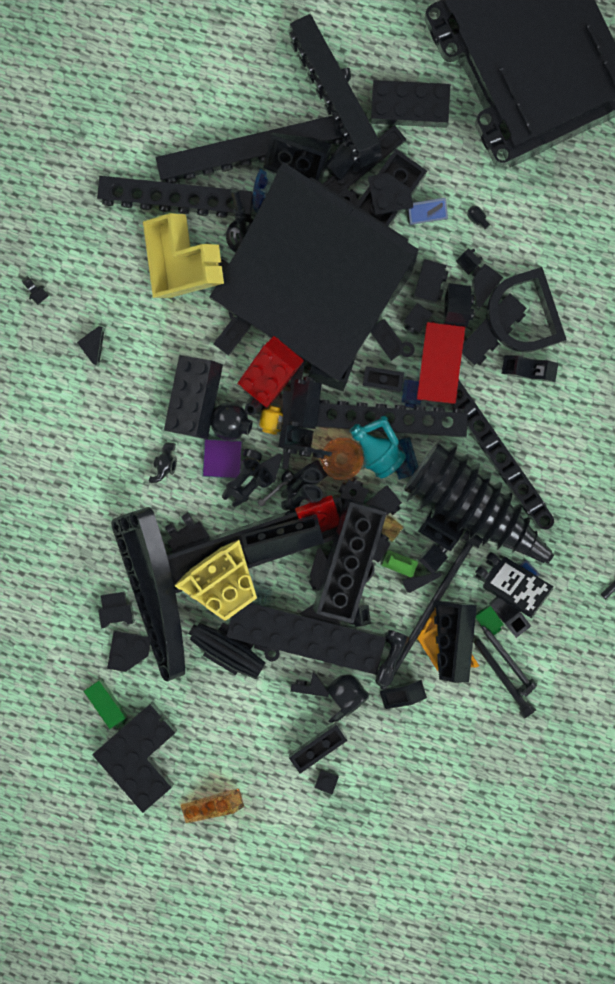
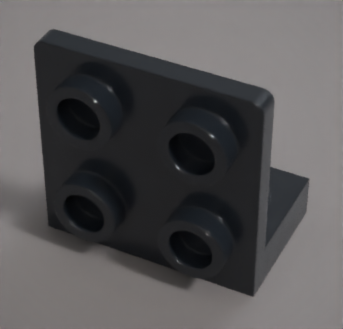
(300, 440)

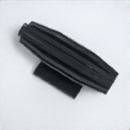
(225, 651)

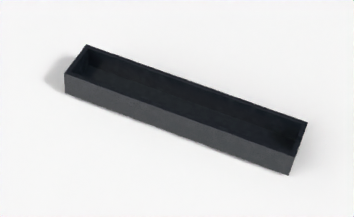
(188, 556)

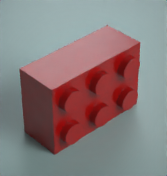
(270, 371)

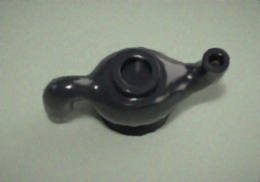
(164, 463)

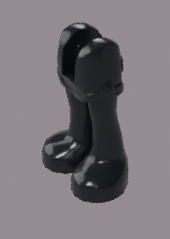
(248, 467)
(303, 490)
(386, 671)

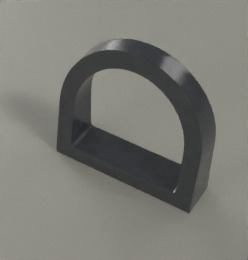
(548, 305)

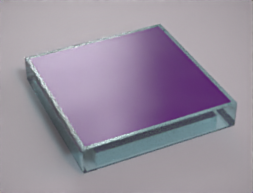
(222, 458)

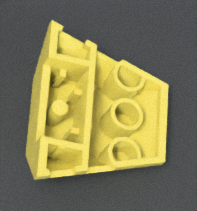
(221, 581)

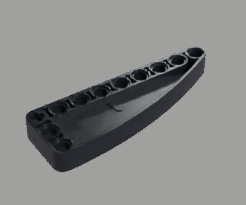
(153, 587)

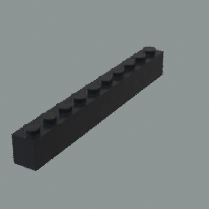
(238, 151)

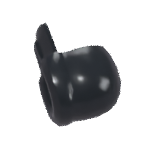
(348, 695)

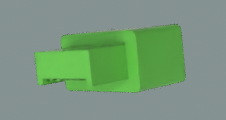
(399, 563)

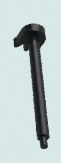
(528, 685)

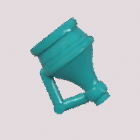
(379, 454)

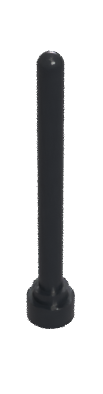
(525, 708)

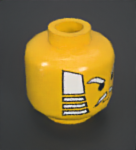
(271, 420)

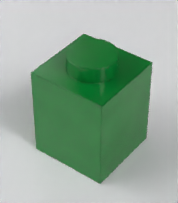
(489, 619)

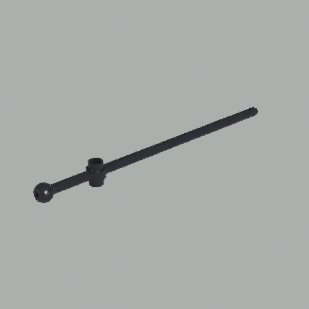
(475, 541)

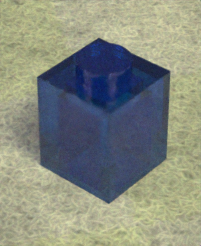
(409, 394)

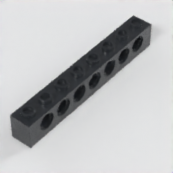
(108, 185)
(458, 429)

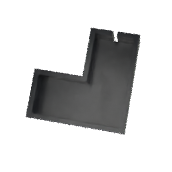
(129, 760)

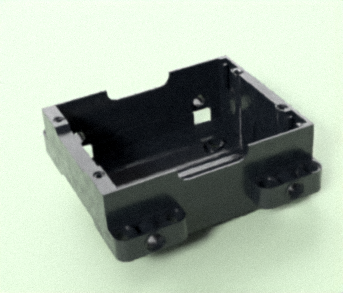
(531, 65)

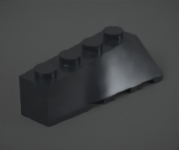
(455, 639)

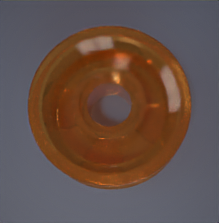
(351, 450)

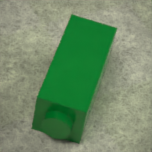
(106, 704)

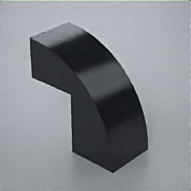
(529, 369)

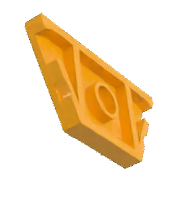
(428, 641)

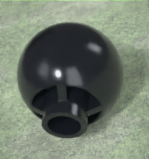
(230, 421)

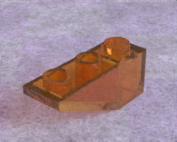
(213, 806)

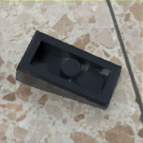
(418, 581)

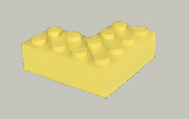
(174, 264)

